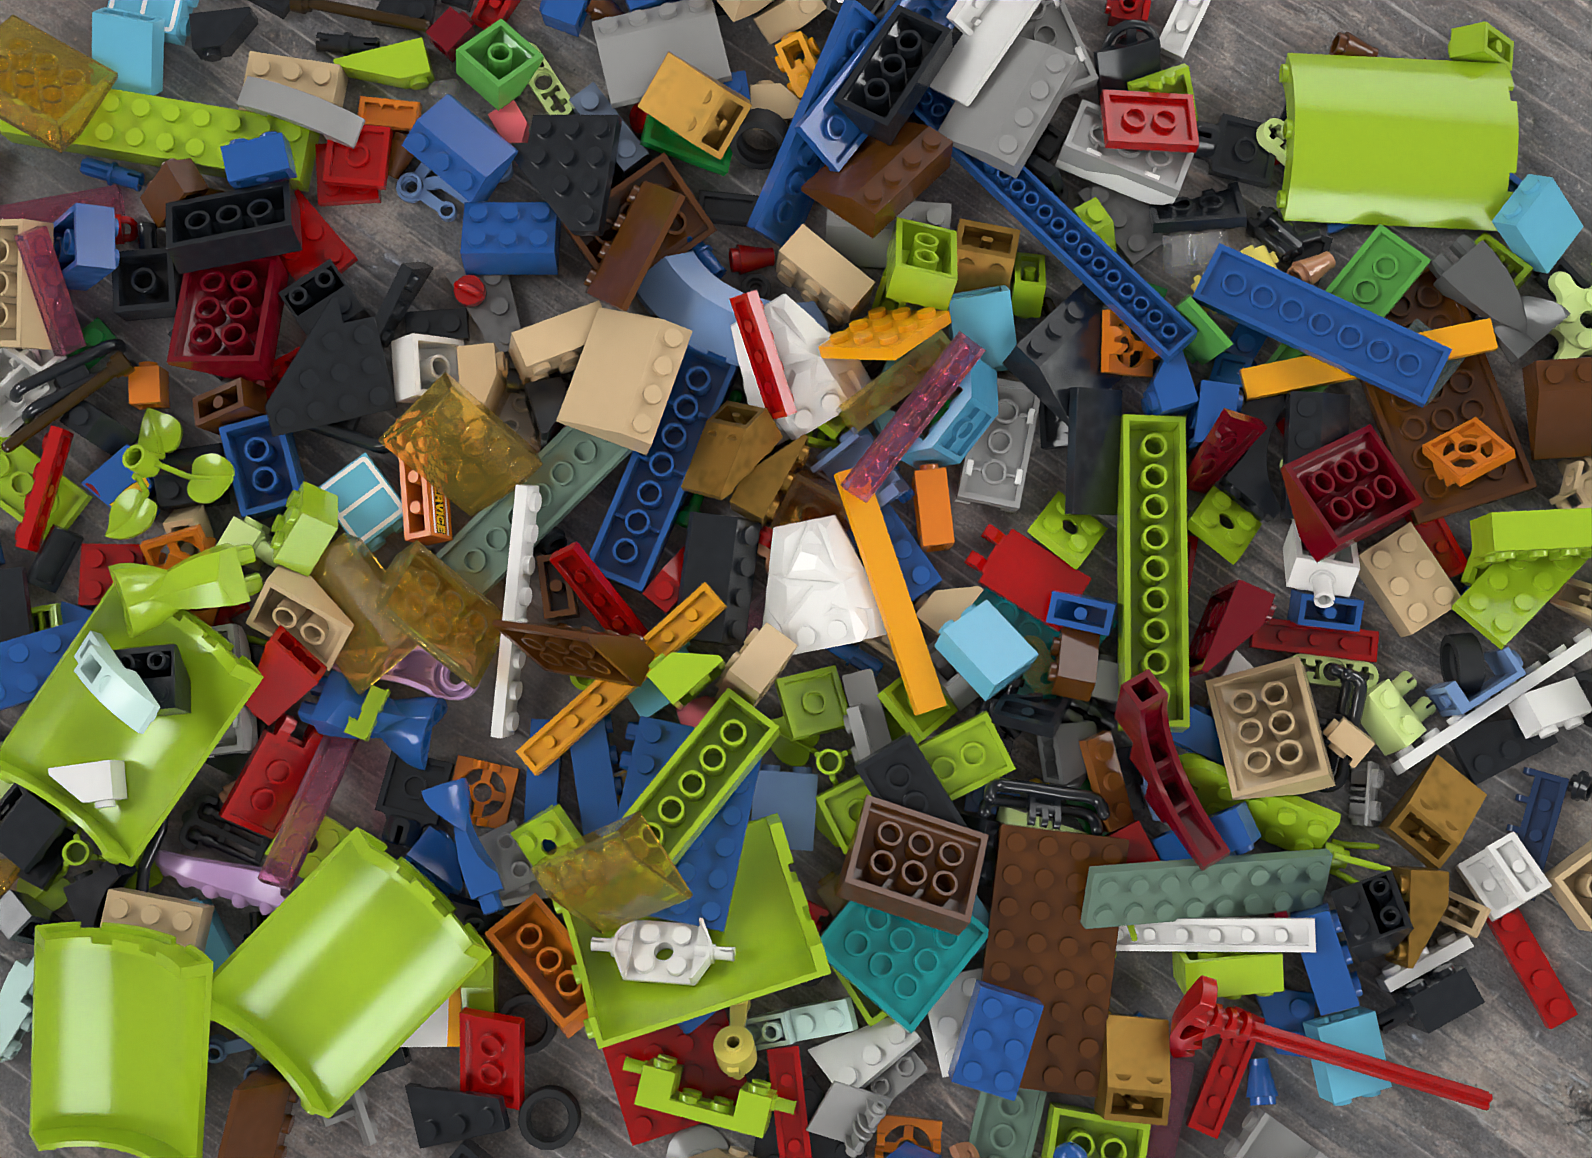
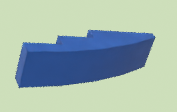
(542, 789)

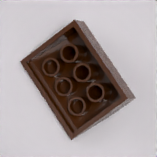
(882, 178)
(689, 221)
(633, 245)
(1559, 407)
(581, 651)
(913, 866)
(259, 1116)

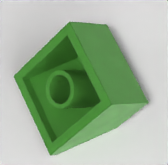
(498, 63)

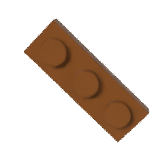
(1107, 778)

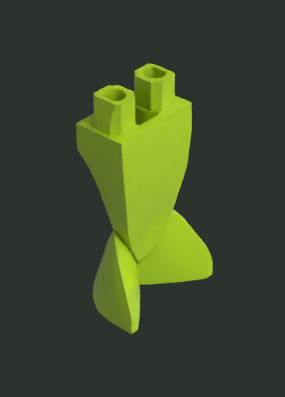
(198, 582)

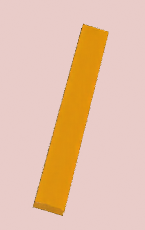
(1309, 372)
(893, 600)
(604, 696)

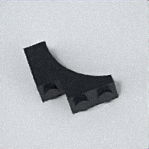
(1249, 475)
(90, 891)

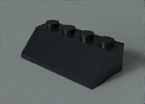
(894, 73)
(1309, 424)
(724, 556)

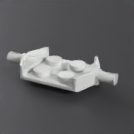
(640, 941)

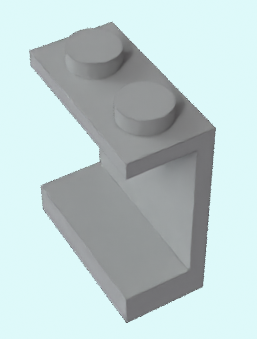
(1268, 1139)

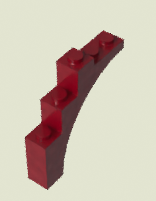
(1145, 719)

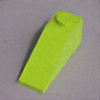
(395, 65)
(482, 986)

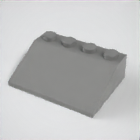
(637, 43)
(1012, 105)

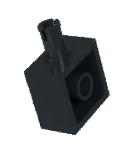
(146, 280)
(1432, 1000)

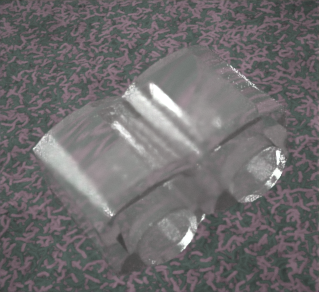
(1190, 250)

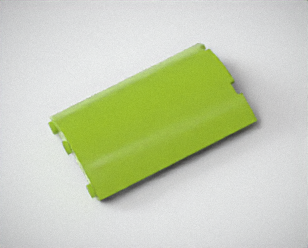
(1397, 141)
(73, 727)
(765, 924)
(345, 971)
(119, 1040)

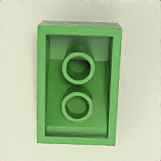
(1209, 339)

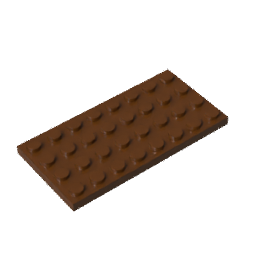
(1465, 395)
(1048, 954)

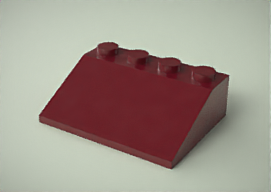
(230, 319)
(1347, 492)
(1228, 621)

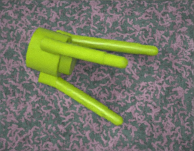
(1342, 857)

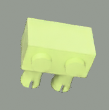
(253, 533)
(1390, 718)

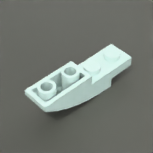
(113, 684)
(16, 1008)
(802, 1023)

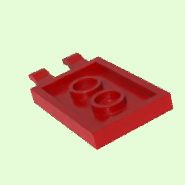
(1025, 573)
(271, 778)

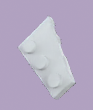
(864, 1053)

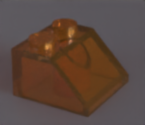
(810, 499)

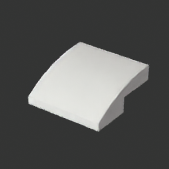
(1503, 876)

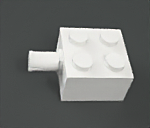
(1326, 578)

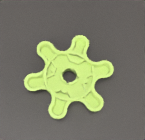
(1571, 335)

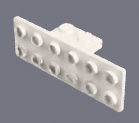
(987, 34)

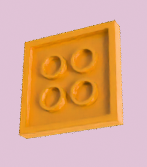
(885, 334)

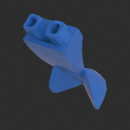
(402, 725)
(479, 872)

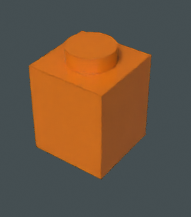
(149, 386)

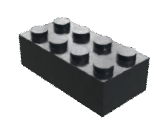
(233, 227)

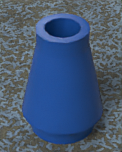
(1260, 1085)

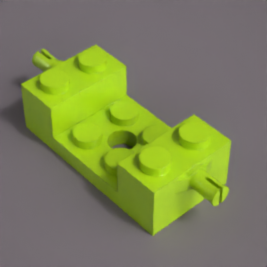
(660, 1092)

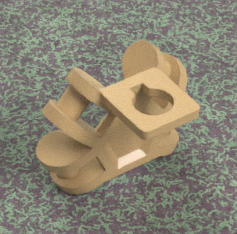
(1574, 483)

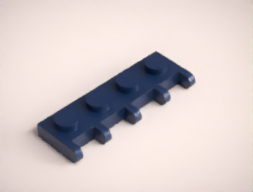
(1540, 814)

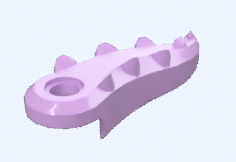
(426, 674)
(224, 879)

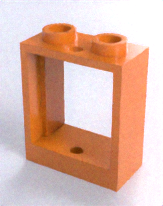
(932, 508)

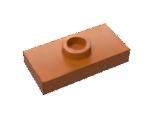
(391, 113)

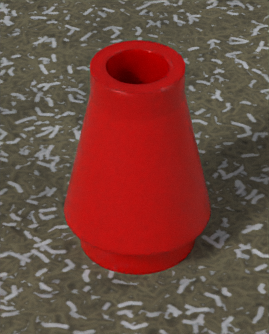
(750, 258)

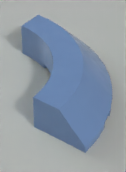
(694, 298)

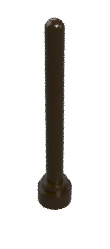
(358, 12)
(116, 367)

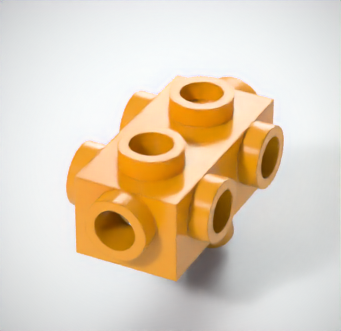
(798, 71)

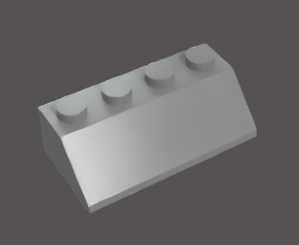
(870, 252)

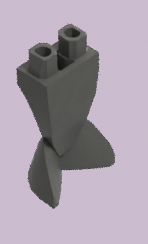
(1488, 290)

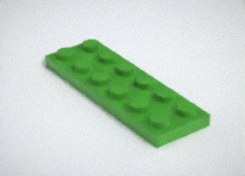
(1372, 280)

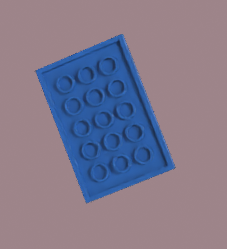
(715, 855)

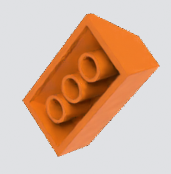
(542, 958)

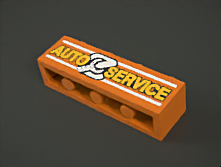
(424, 509)

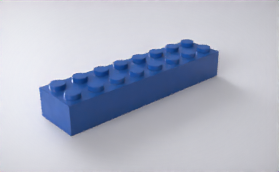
(650, 488)

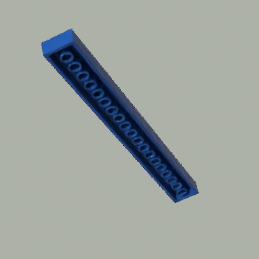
(1072, 243)

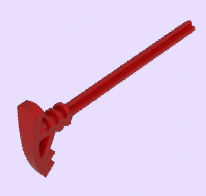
(1201, 1017)

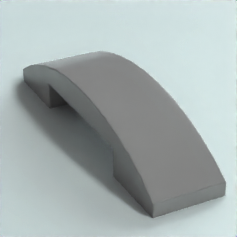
(301, 109)

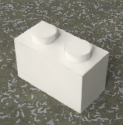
(1551, 707)

